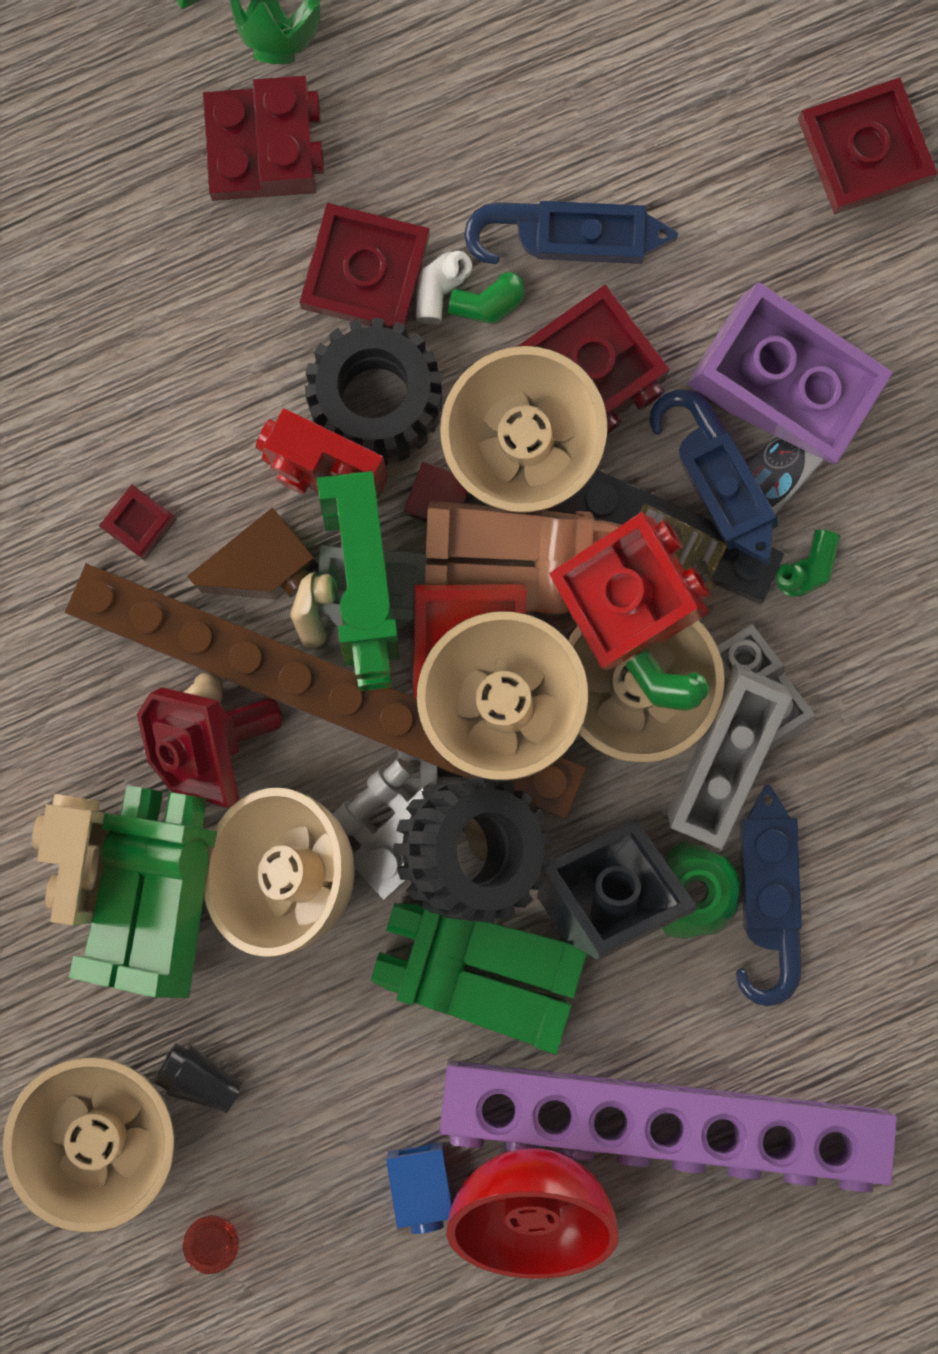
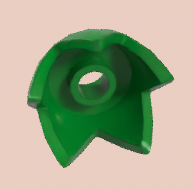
(272, 33)
(722, 885)

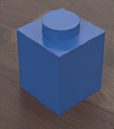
(420, 1187)

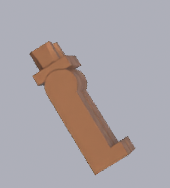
(499, 534)

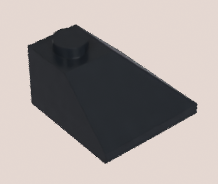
(612, 892)

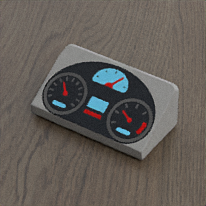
(782, 470)

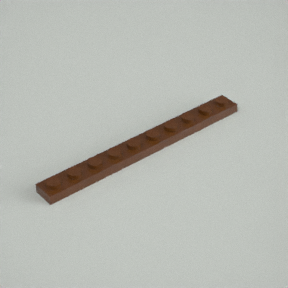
(285, 675)

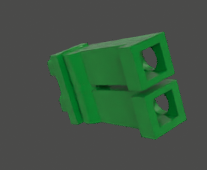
(367, 632)
(148, 896)
(439, 978)

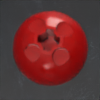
(532, 1216)

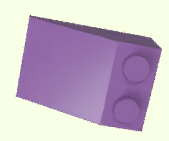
(789, 375)

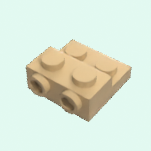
(73, 839)

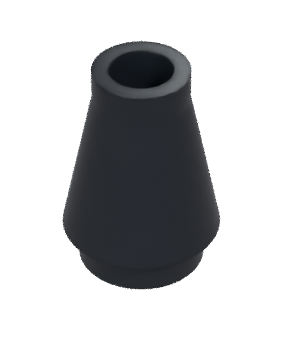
(196, 1079)

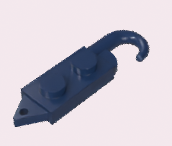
(573, 231)
(721, 476)
(771, 894)

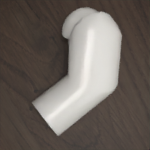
(438, 280)

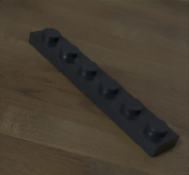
(619, 502)

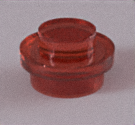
(210, 1244)

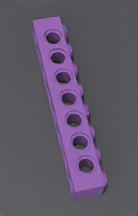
(865, 1130)

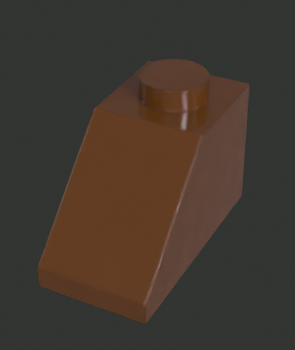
(257, 563)

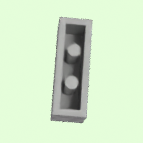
(729, 757)

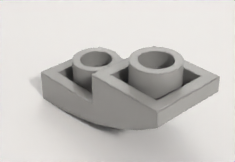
(753, 653)

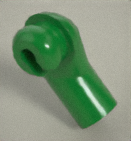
(493, 303)
(813, 571)
(664, 689)

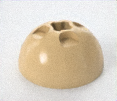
(530, 399)
(488, 669)
(640, 729)
(278, 872)
(59, 1155)

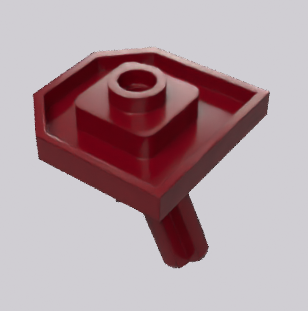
(193, 740)

